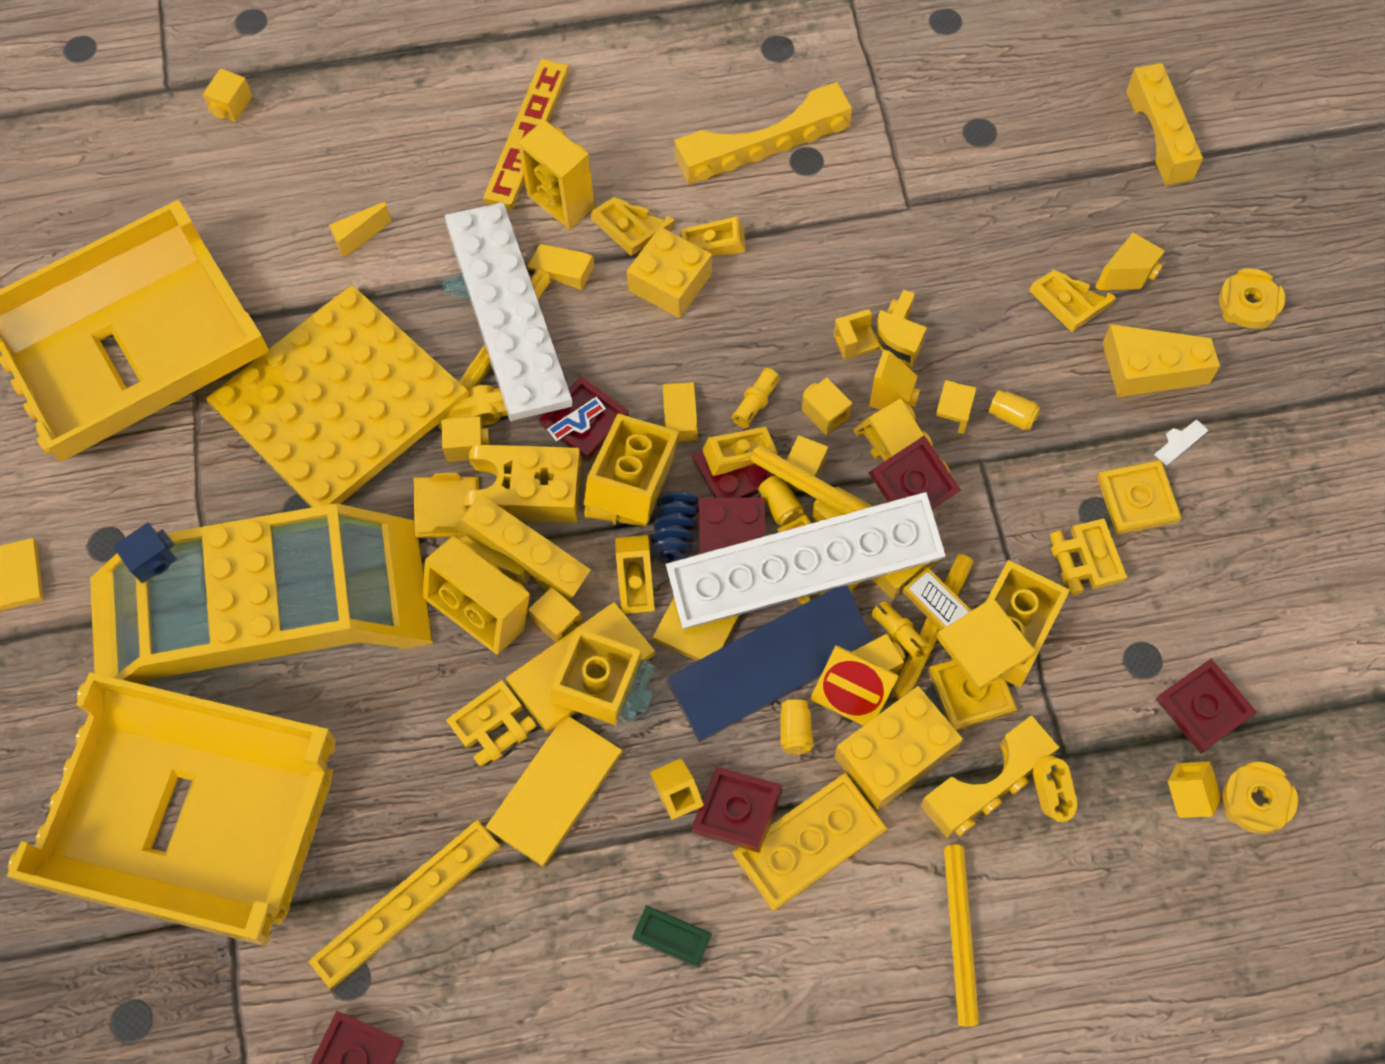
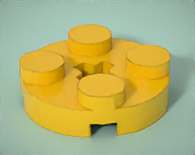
(1247, 314)
(1244, 811)

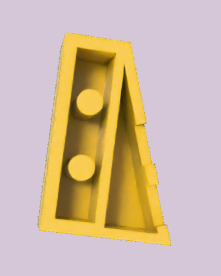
(1157, 360)
(891, 430)

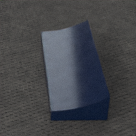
(767, 662)

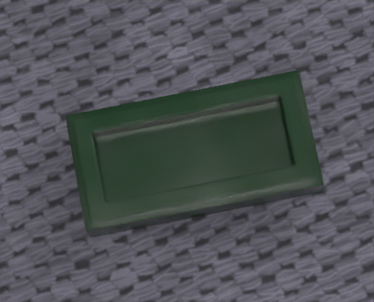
(672, 936)

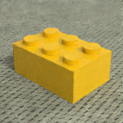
(557, 174)
(631, 468)
(475, 594)
(1031, 605)
(898, 748)

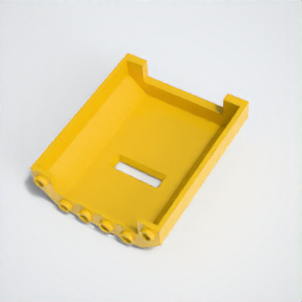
(160, 302)
(239, 830)

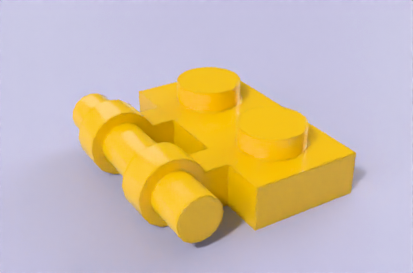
(1097, 554)
(485, 715)

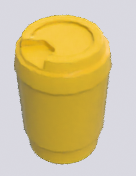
(1014, 410)
(780, 500)
(796, 727)

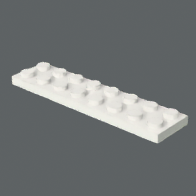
(507, 312)
(805, 561)

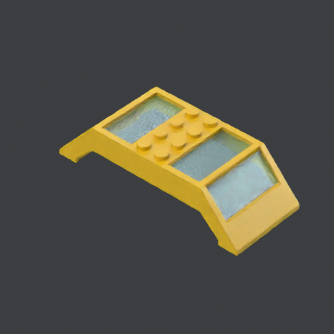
(263, 594)

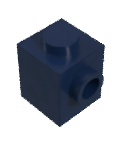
(146, 552)

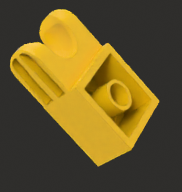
(522, 481)

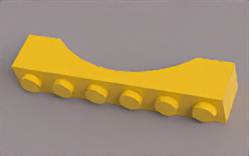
(712, 153)

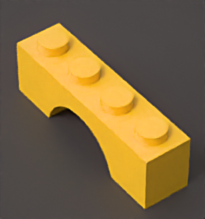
(1176, 147)
(501, 531)
(956, 804)

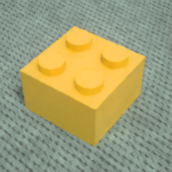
(669, 272)
(595, 676)

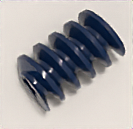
(673, 526)

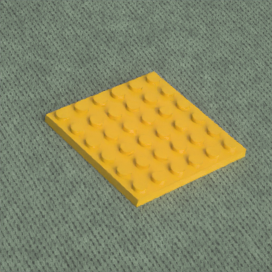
(337, 399)

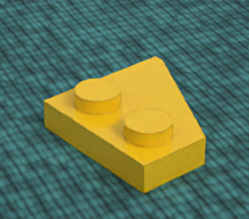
(628, 224)
(1070, 299)

